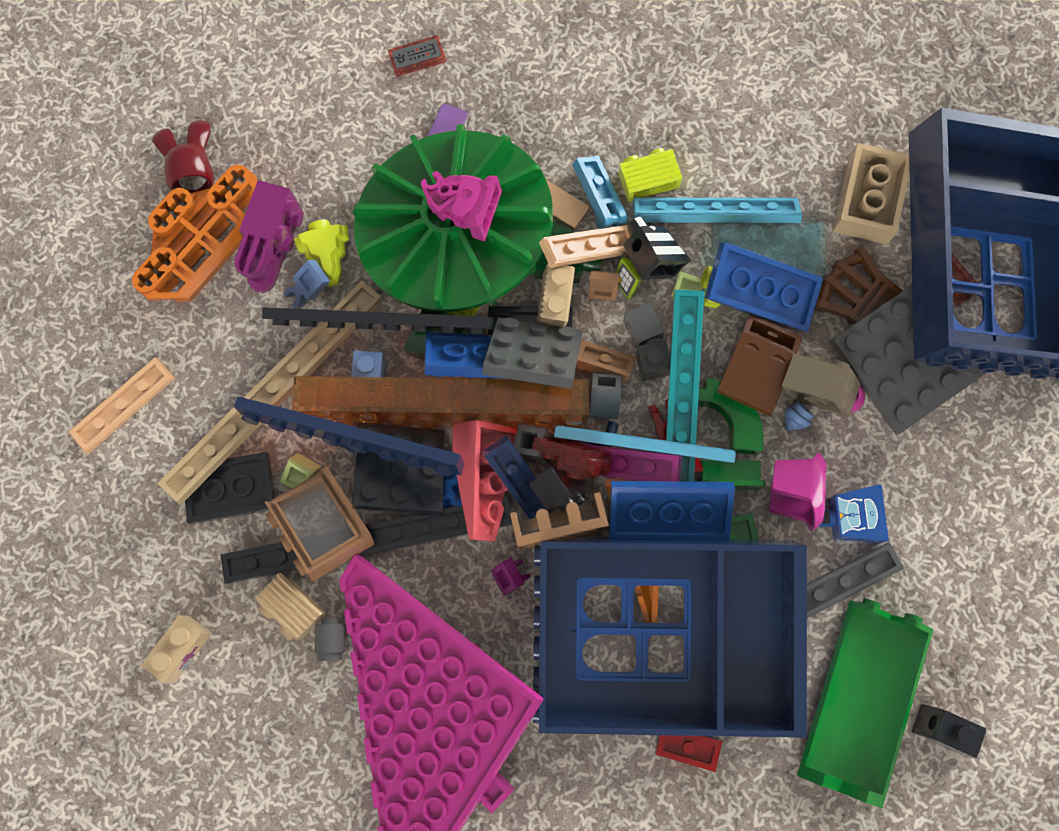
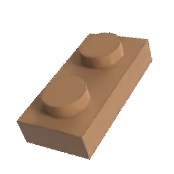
(604, 360)

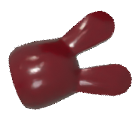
(187, 158)

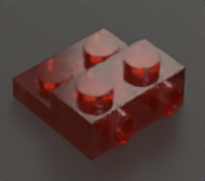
(574, 457)

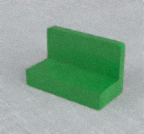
(743, 473)

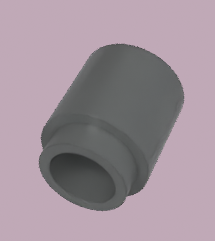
(329, 639)

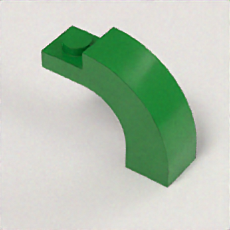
(743, 421)

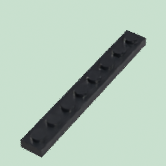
(390, 321)

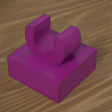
(508, 576)

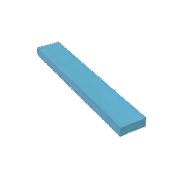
(717, 210)
(646, 444)

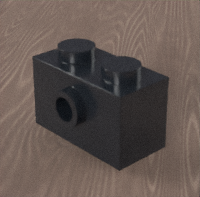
(558, 490)

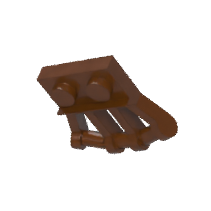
(874, 293)

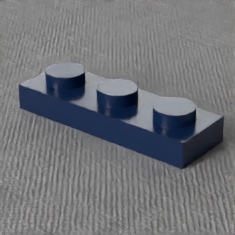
(514, 474)

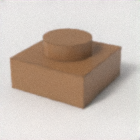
(603, 285)

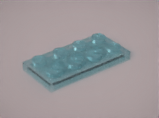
(790, 243)

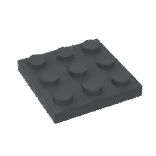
(533, 352)

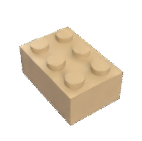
(872, 194)

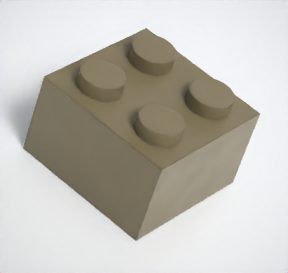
(821, 383)

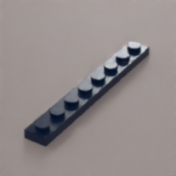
(356, 438)

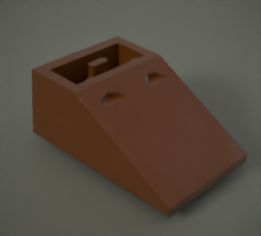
(758, 364)

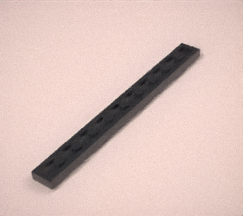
(386, 536)

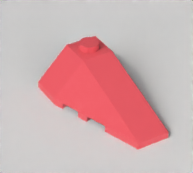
(479, 484)

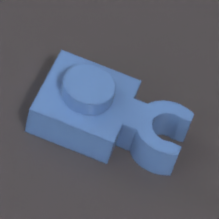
(309, 283)

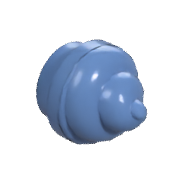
(797, 417)

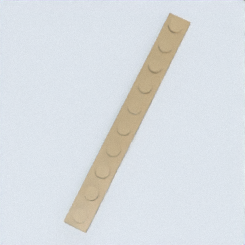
(272, 390)

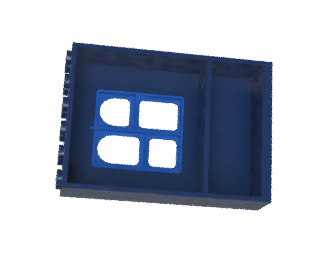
(992, 185)
(738, 630)

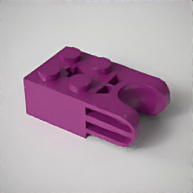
(267, 234)

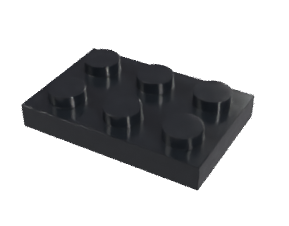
(233, 490)

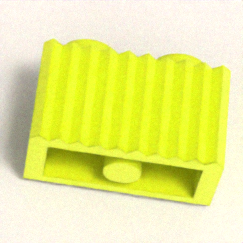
(649, 174)

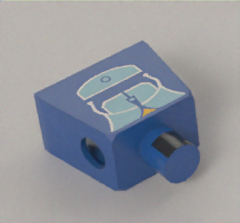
(858, 516)

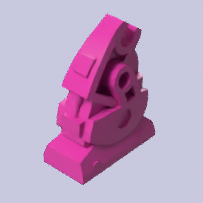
(464, 201)

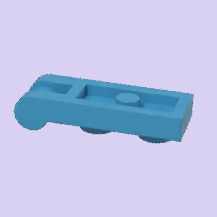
(600, 192)

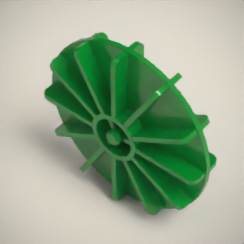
(432, 260)

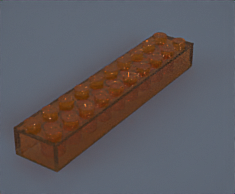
(441, 401)

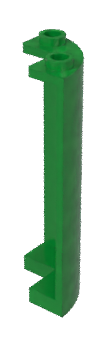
(866, 702)

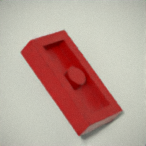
(691, 750)

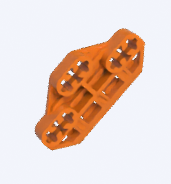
(196, 227)

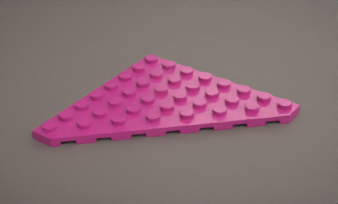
(430, 705)

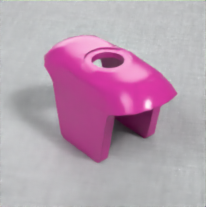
(800, 490)

